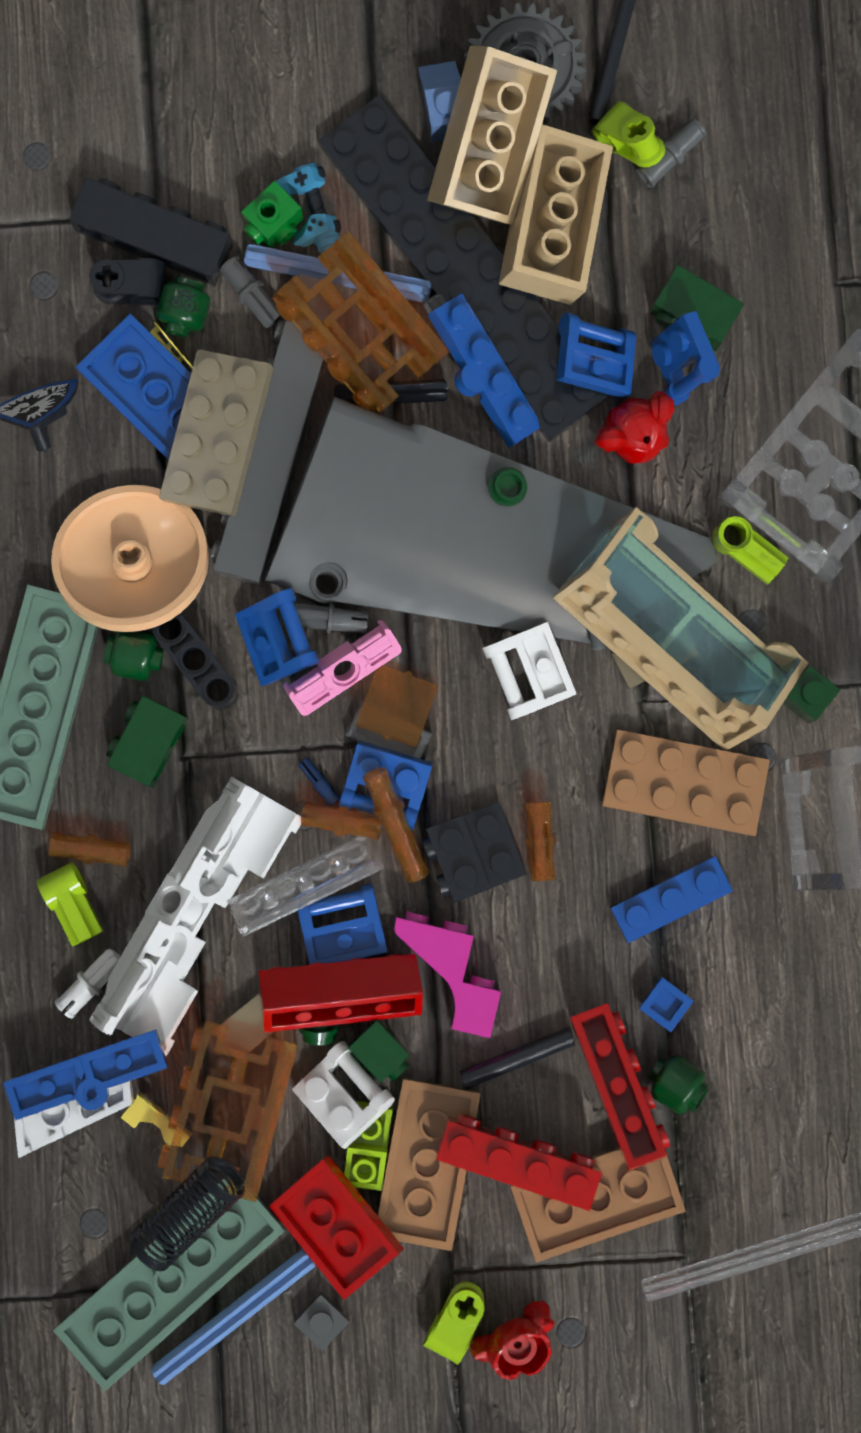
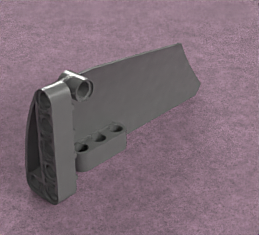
(412, 530)

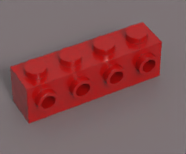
(340, 992)
(618, 1087)
(519, 1163)

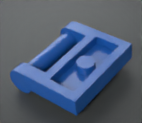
(676, 349)
(593, 366)
(267, 641)
(407, 776)
(344, 939)

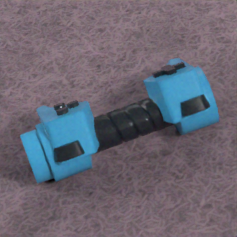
(320, 228)

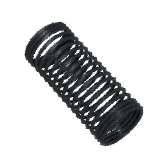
(161, 1234)

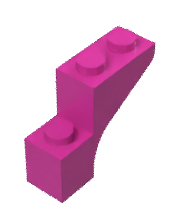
(448, 952)

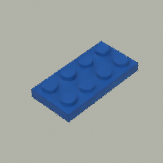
(139, 381)

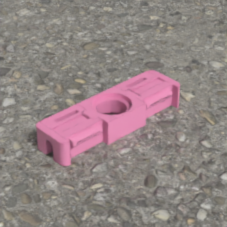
(323, 685)

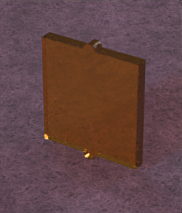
(397, 705)

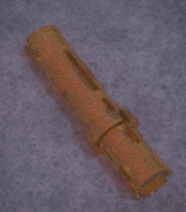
(390, 812)

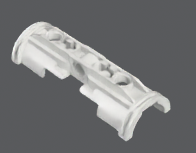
(232, 837)

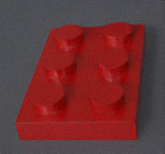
(336, 1227)

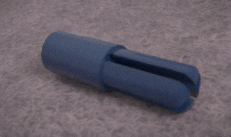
(319, 782)

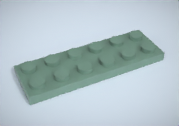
(40, 702)
(146, 1305)

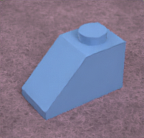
(439, 90)

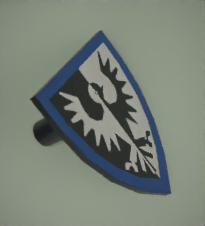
(39, 409)

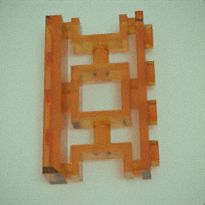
(383, 307)
(257, 1117)

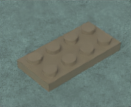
(216, 432)

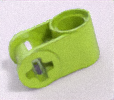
(630, 135)
(455, 1327)

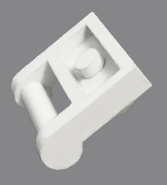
(541, 665)
(333, 1103)

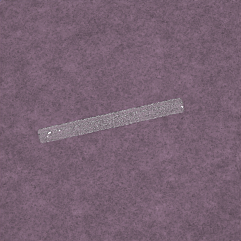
(752, 1257)

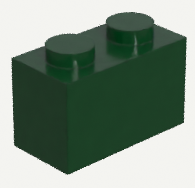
(690, 293)
(146, 741)

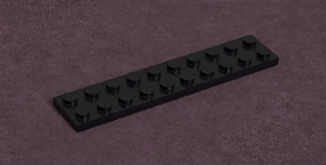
(456, 257)

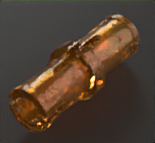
(341, 821)
(541, 841)
(89, 849)

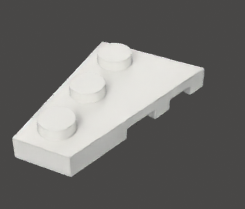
(54, 1123)

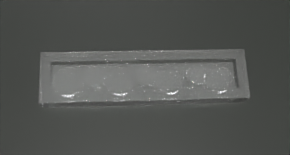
(304, 884)

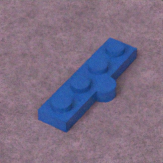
(483, 370)
(86, 1076)

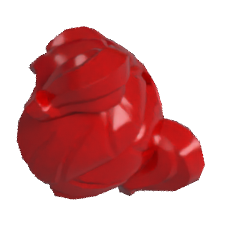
(631, 422)
(528, 1356)

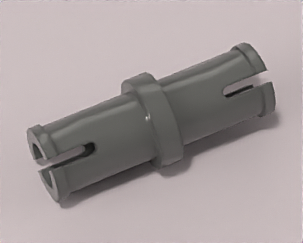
(676, 148)

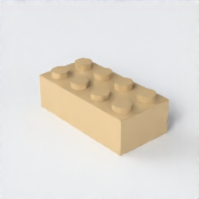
(492, 134)
(557, 217)

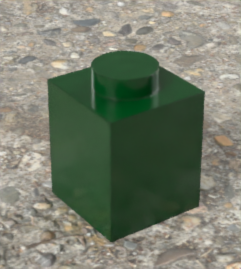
(811, 695)
(380, 1052)

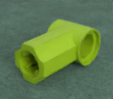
(753, 550)
(66, 895)

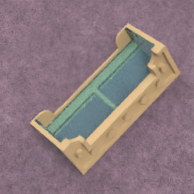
(679, 635)

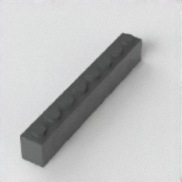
(276, 451)

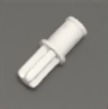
(88, 983)

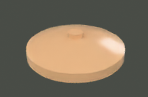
(129, 559)

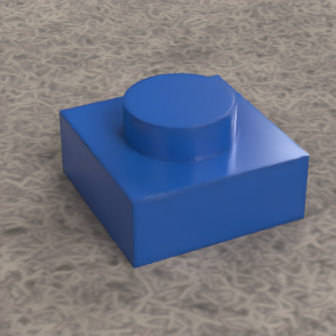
(665, 1004)

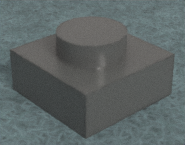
(321, 1321)

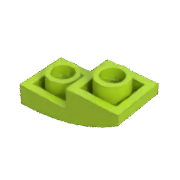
(368, 1153)

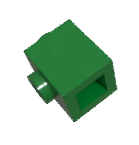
(272, 217)

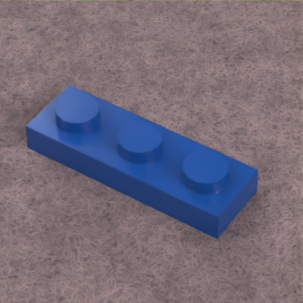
(671, 899)

